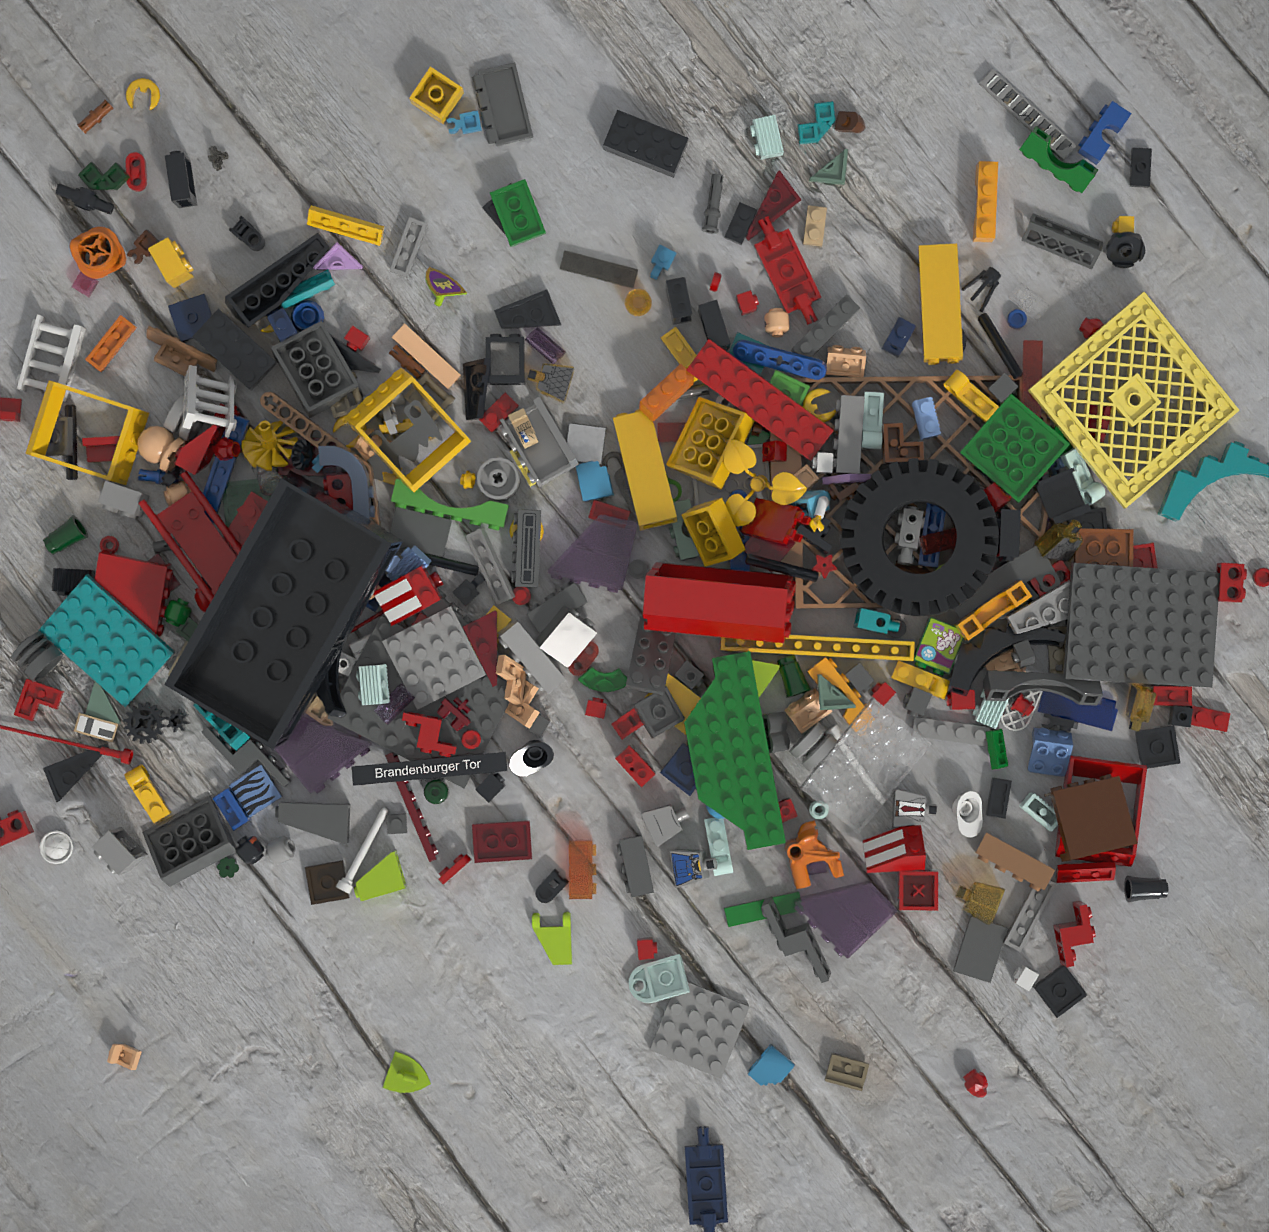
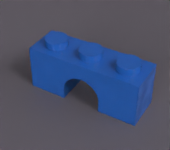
(1112, 118)

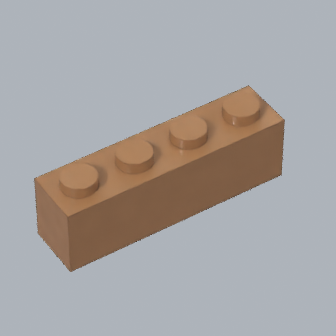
(1015, 861)

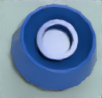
(306, 314)

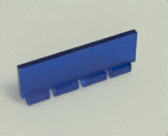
(1099, 716)

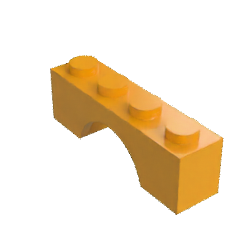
(986, 187)
(992, 610)
(826, 668)

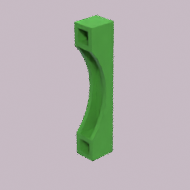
(489, 513)

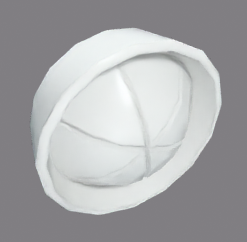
(56, 847)

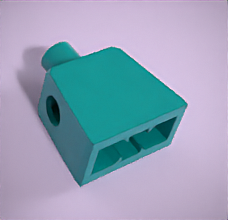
(866, 620)

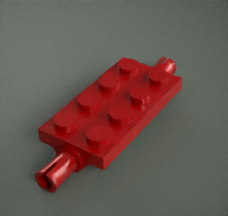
(787, 271)

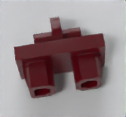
(460, 720)

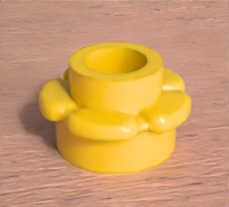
(468, 480)

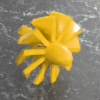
(263, 445)

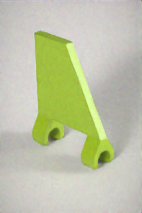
(555, 939)

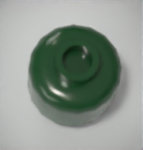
(436, 791)

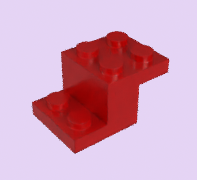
(429, 733)
(1074, 933)

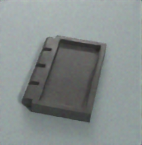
(505, 105)

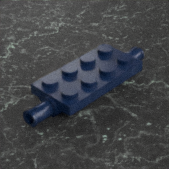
(706, 1182)

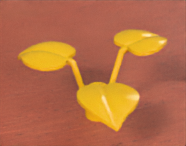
(785, 486)

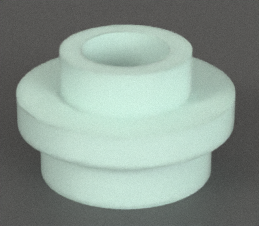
(823, 814)

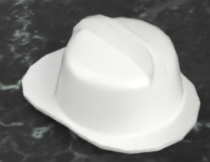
(968, 811)

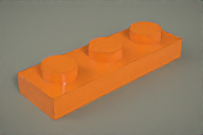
(111, 343)

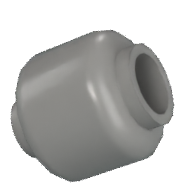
(280, 850)

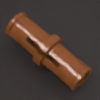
(95, 116)
(407, 361)

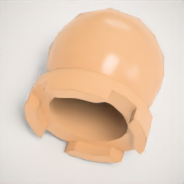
(159, 446)

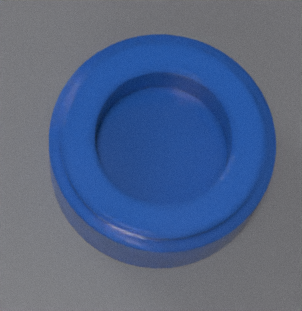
(1016, 319)

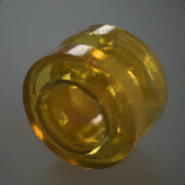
(629, 302)

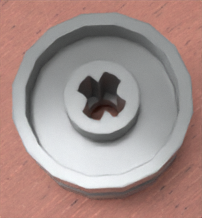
(174, 421)
(487, 479)
(816, 748)

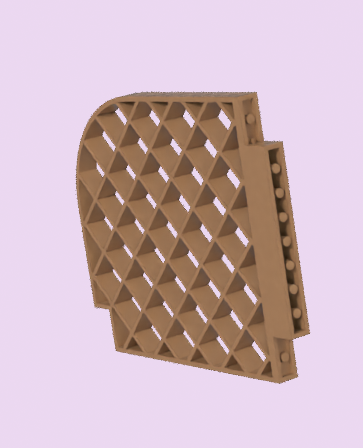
(794, 464)

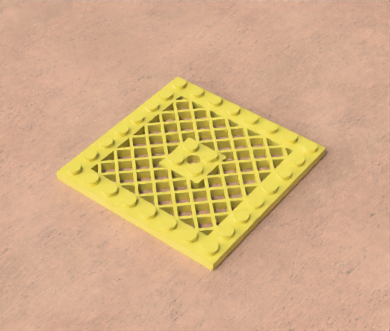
(1189, 366)

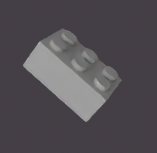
(119, 851)

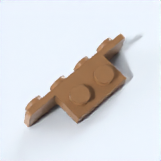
(177, 354)

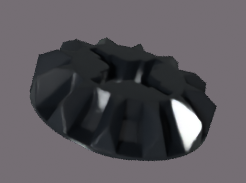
(298, 459)

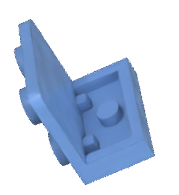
(1050, 751)

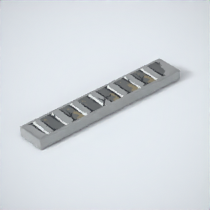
(1026, 112)

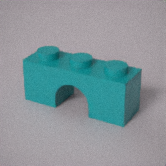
(231, 734)

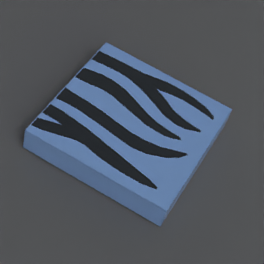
(255, 790)

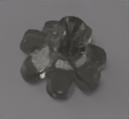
(217, 157)

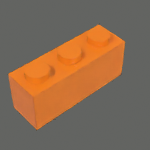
(666, 392)

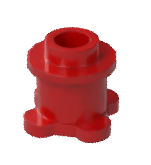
(1022, 705)

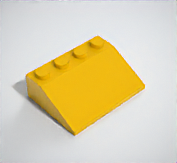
(705, 440)

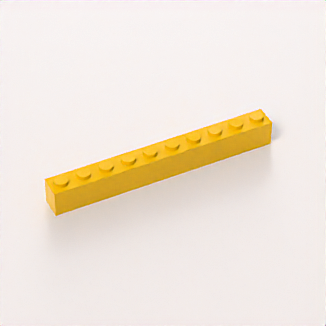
(826, 647)

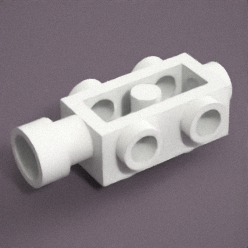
(909, 528)

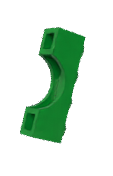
(1075, 174)

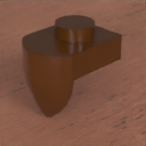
(849, 122)

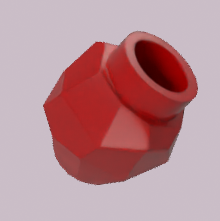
(1090, 326)
(226, 449)
(976, 1083)

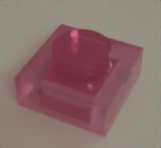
(85, 284)

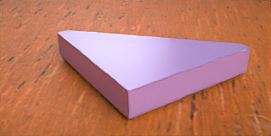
(337, 259)
(846, 478)

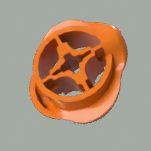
(81, 245)

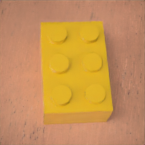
(713, 532)

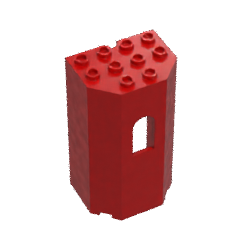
(718, 602)

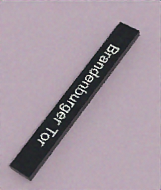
(429, 768)

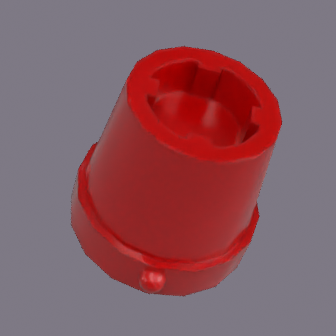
(997, 496)

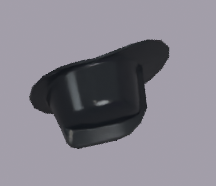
(531, 758)

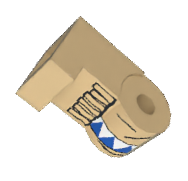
(523, 428)

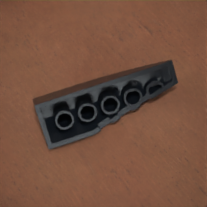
(275, 283)

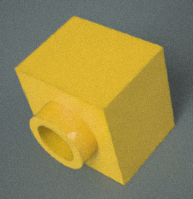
(1123, 224)

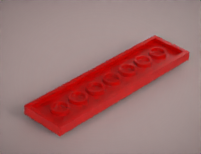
(760, 399)

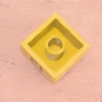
(436, 95)
(171, 263)

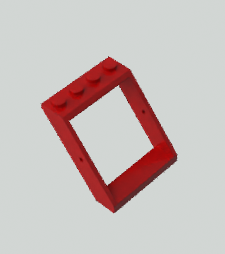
(1128, 773)

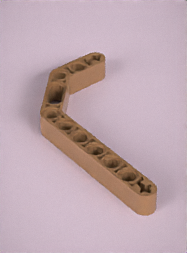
(307, 433)

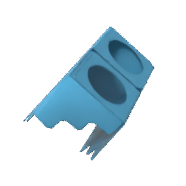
(594, 481)
(770, 1067)

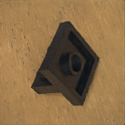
(814, 537)

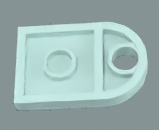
(661, 980)

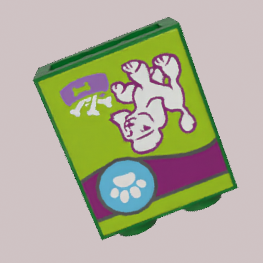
(938, 646)

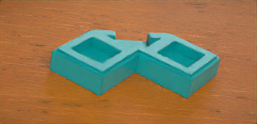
(814, 132)

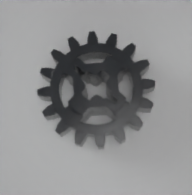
(150, 730)

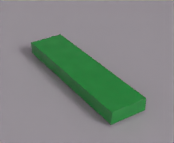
(752, 912)

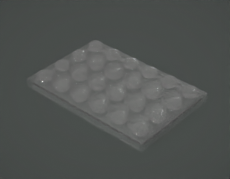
(865, 765)

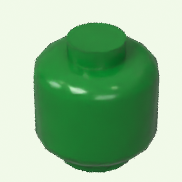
(177, 612)

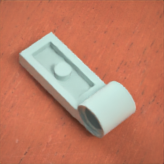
(872, 420)
(1089, 490)
(718, 845)

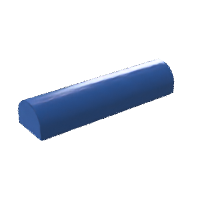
(933, 523)

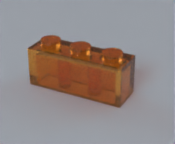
(581, 869)

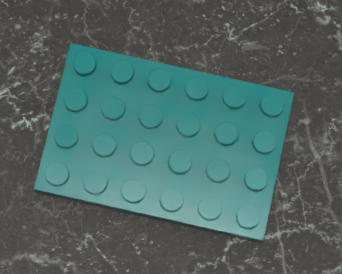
(106, 640)

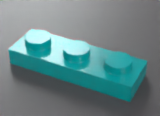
(309, 287)

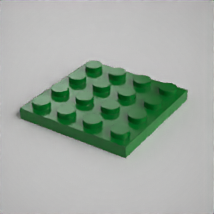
(1014, 448)

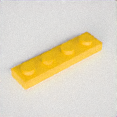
(345, 225)

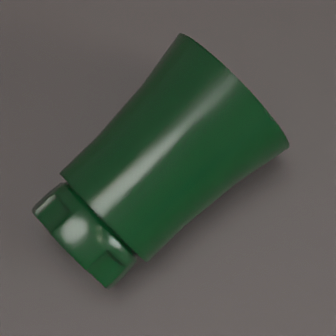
(65, 535)
(792, 677)

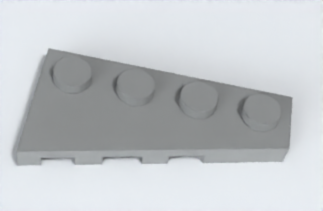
(1043, 611)

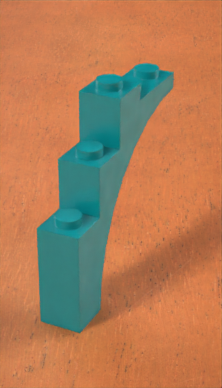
(1185, 487)

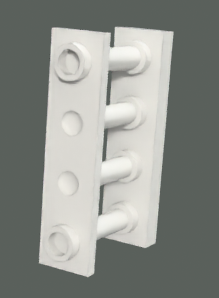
(69, 353)
(192, 403)

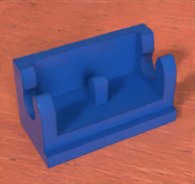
(231, 809)

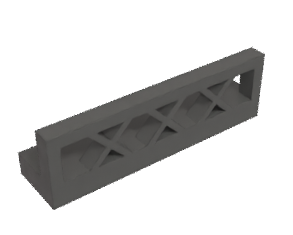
(1065, 235)

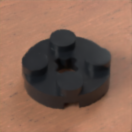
(1122, 240)

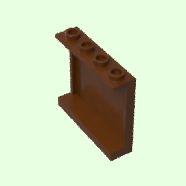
(1092, 817)

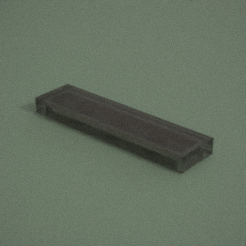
(598, 269)

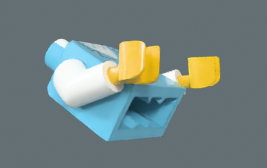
(814, 505)

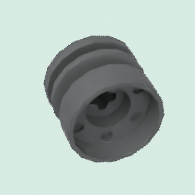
(34, 652)

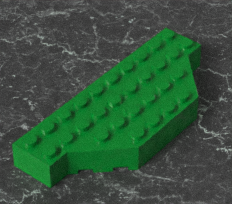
(733, 754)

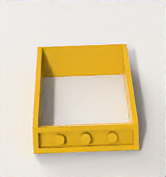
(378, 400)
(126, 446)

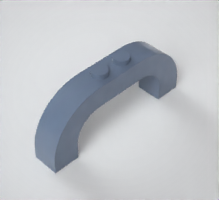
(361, 488)

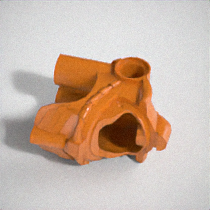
(810, 851)

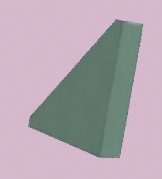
(833, 172)
(831, 697)
(101, 706)

